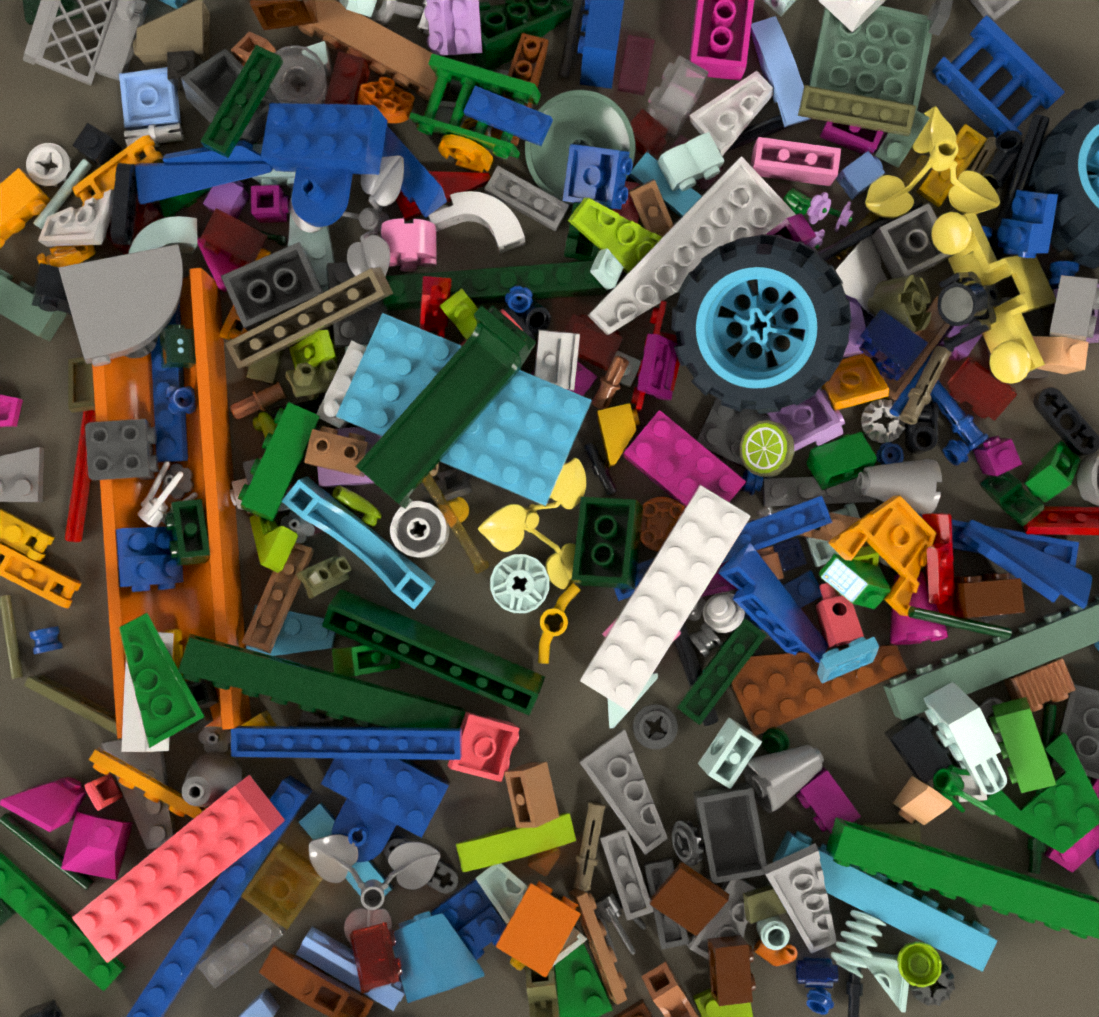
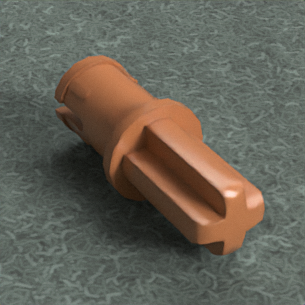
(610, 382)
(257, 401)

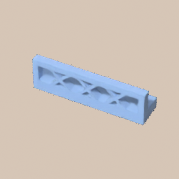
(339, 962)

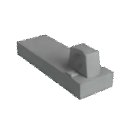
(118, 42)

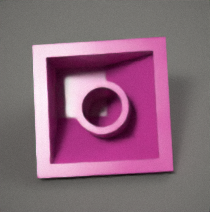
(48, 803)
(96, 845)

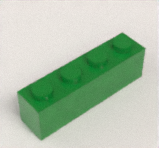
(280, 461)

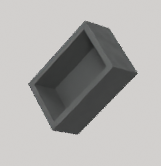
(209, 86)
(730, 832)

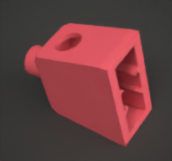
(839, 628)

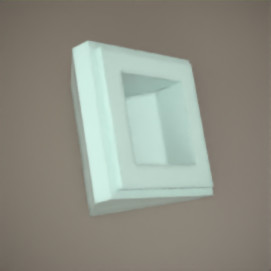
(324, 55)

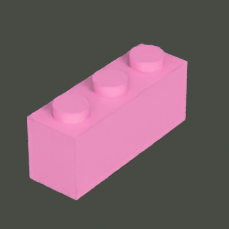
(795, 161)

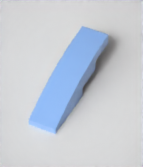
(779, 68)

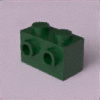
(188, 531)

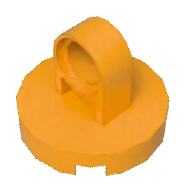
(467, 152)
(67, 255)

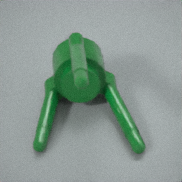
(949, 784)

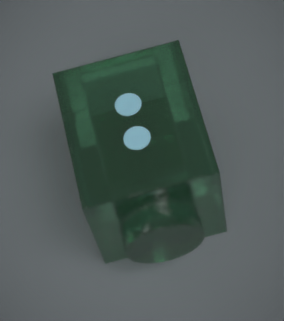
(177, 347)

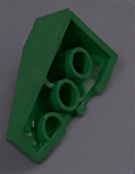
(506, 22)

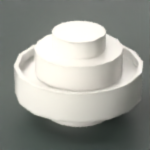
(723, 613)

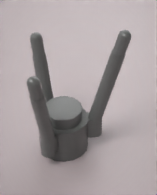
(609, 908)

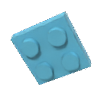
(841, 662)

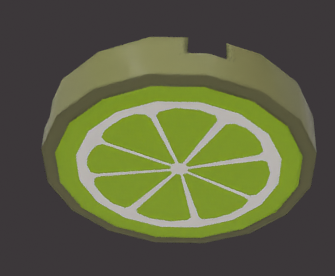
(766, 448)

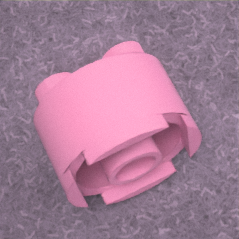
(410, 243)

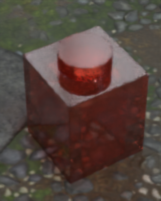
(648, 133)

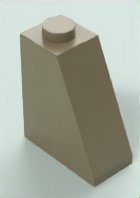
(177, 31)

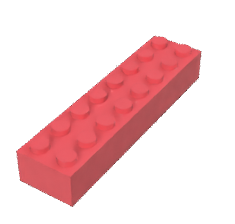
(178, 868)

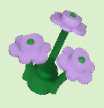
(816, 210)

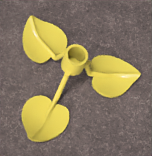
(970, 191)
(507, 525)

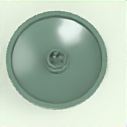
(578, 119)

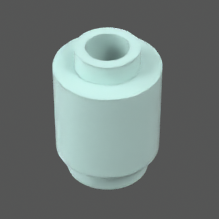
(773, 939)

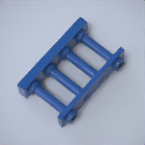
(1014, 61)

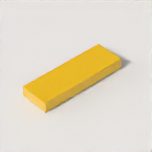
(938, 183)

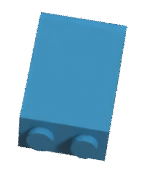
(432, 957)

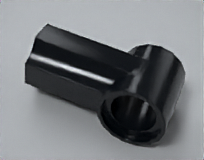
(1003, 159)

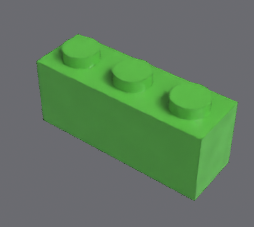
(1022, 745)

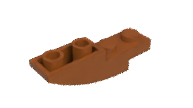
(526, 66)
(313, 986)

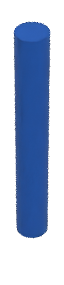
(902, 400)

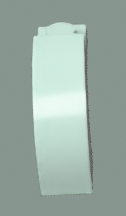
(168, 232)

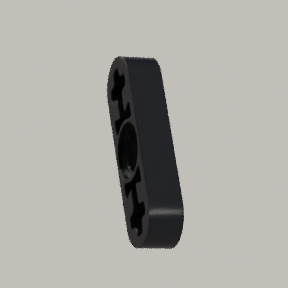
(124, 204)
(1073, 442)

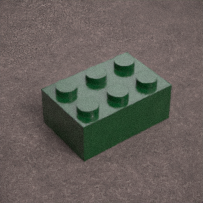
(607, 542)

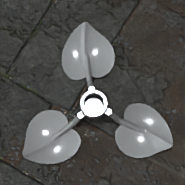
(384, 189)
(411, 862)

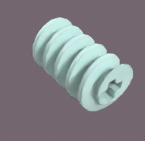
(857, 942)

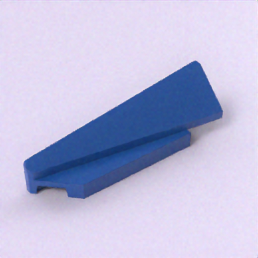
(197, 170)
(417, 182)
(1035, 568)
(771, 605)

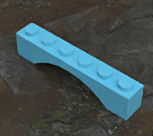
(386, 561)

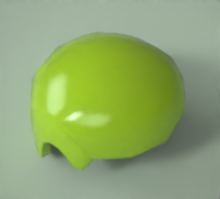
(919, 964)

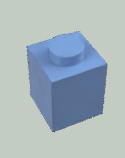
(860, 174)

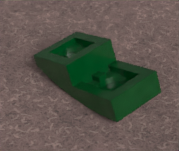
(1012, 497)

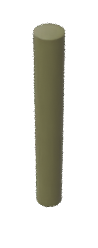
(10, 637)

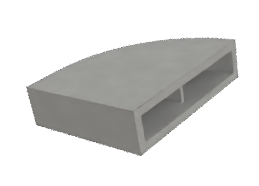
(122, 300)

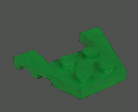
(1059, 812)

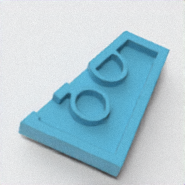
(301, 634)

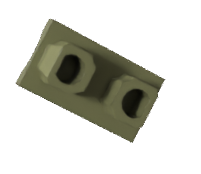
(311, 380)
(324, 575)

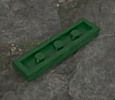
(242, 101)
(721, 671)

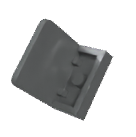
(121, 449)

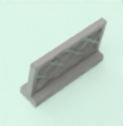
(43, 28)

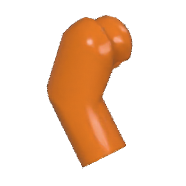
(776, 957)

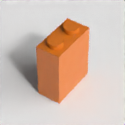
(538, 928)

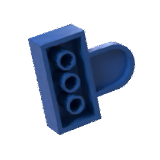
(325, 150)
(380, 797)

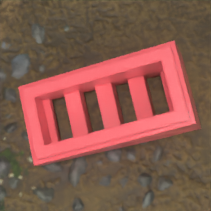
(103, 791)

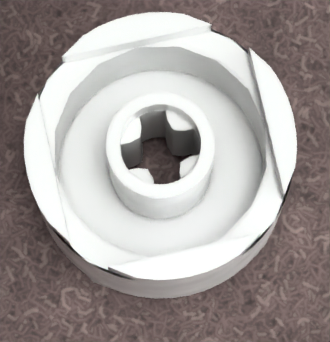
(406, 522)

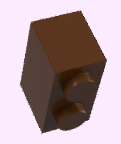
(731, 970)

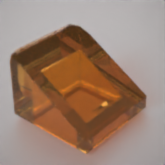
(544, 861)

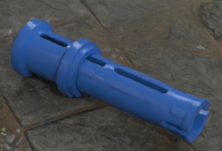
(961, 423)

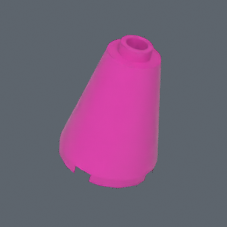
(914, 631)

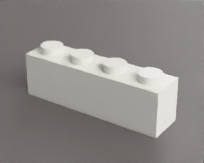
(133, 731)

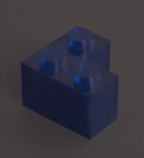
(891, 344)

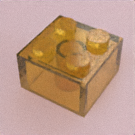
(282, 885)

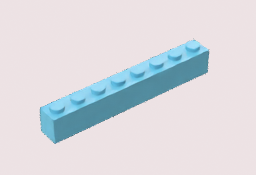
(899, 906)

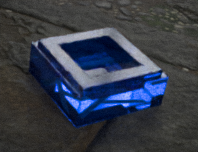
(790, 554)

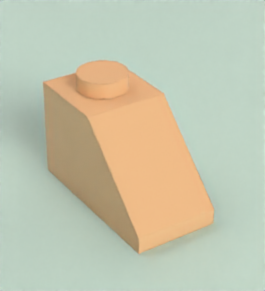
(1062, 354)
(920, 802)

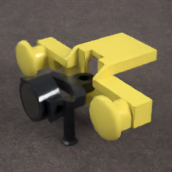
(972, 298)

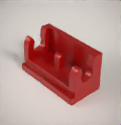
(434, 293)

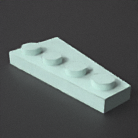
(317, 246)
(505, 893)

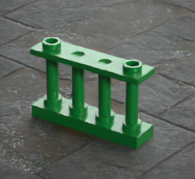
(469, 77)

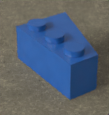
(600, 41)

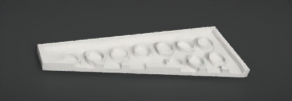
(731, 209)

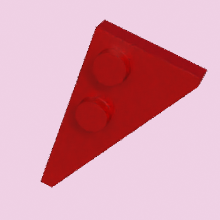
(451, 183)

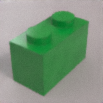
(840, 460)

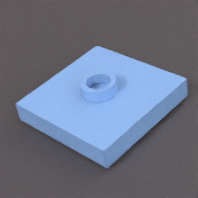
(148, 99)

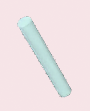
(63, 193)

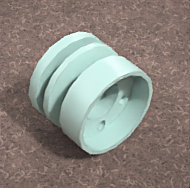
(503, 579)

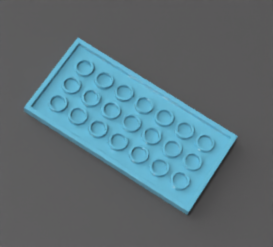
(514, 442)

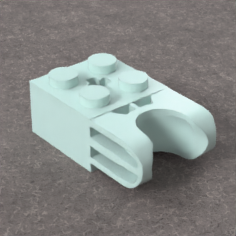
(967, 736)

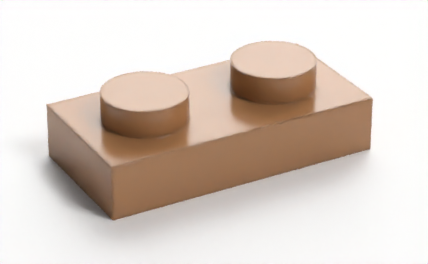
(651, 208)

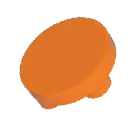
(389, 99)
(658, 520)

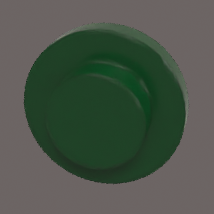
(775, 740)

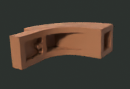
(668, 992)

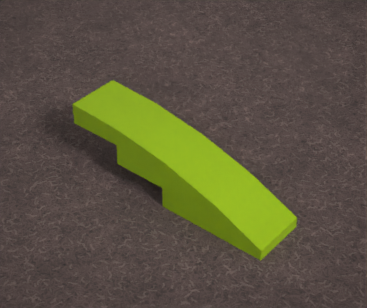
(514, 843)

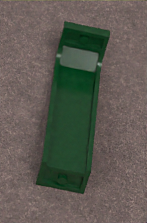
(447, 405)

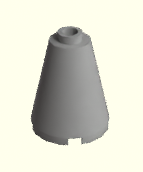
(911, 480)
(782, 774)
(210, 778)

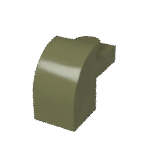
(542, 993)

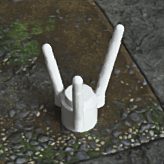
(154, 510)

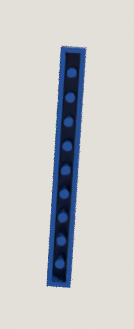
(216, 909)

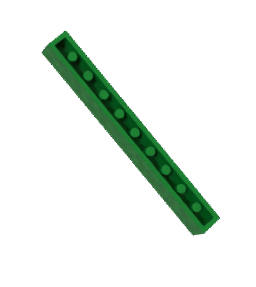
(964, 877)

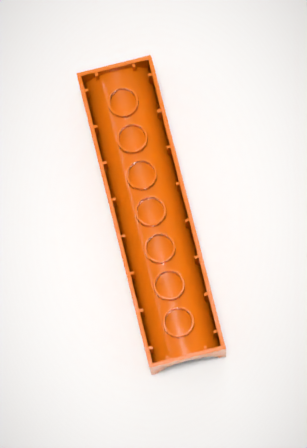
(211, 592)

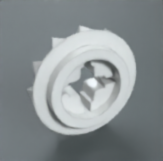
(44, 154)
(877, 431)

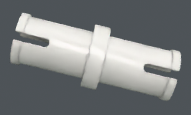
(159, 134)

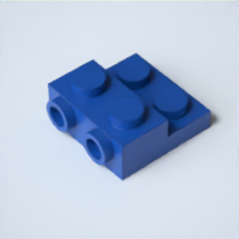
(597, 175)
(1030, 224)
(146, 559)
(473, 917)

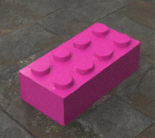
(721, 37)
(680, 462)

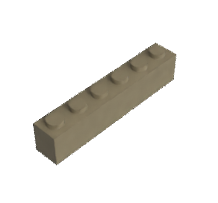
(309, 317)

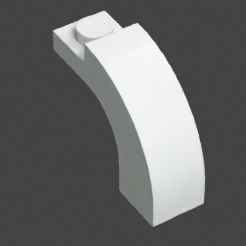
(485, 211)

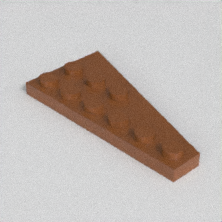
(787, 686)

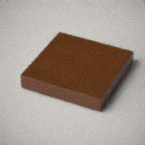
(689, 899)

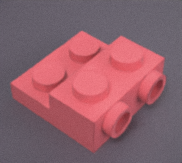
(486, 746)

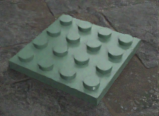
(881, 54)

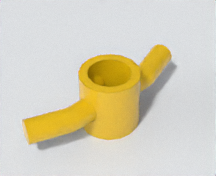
(547, 636)

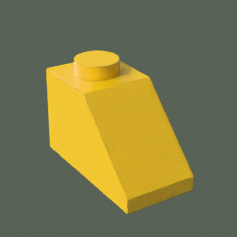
(617, 429)

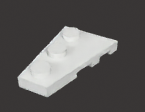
(732, 110)
(81, 225)
(340, 385)

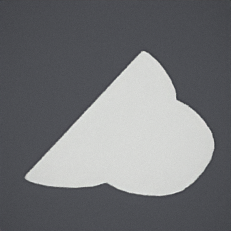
(861, 272)

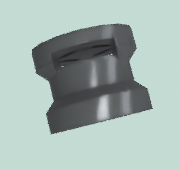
(705, 639)

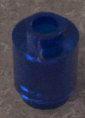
(816, 972)

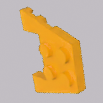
(898, 538)

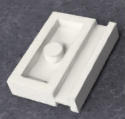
(557, 357)

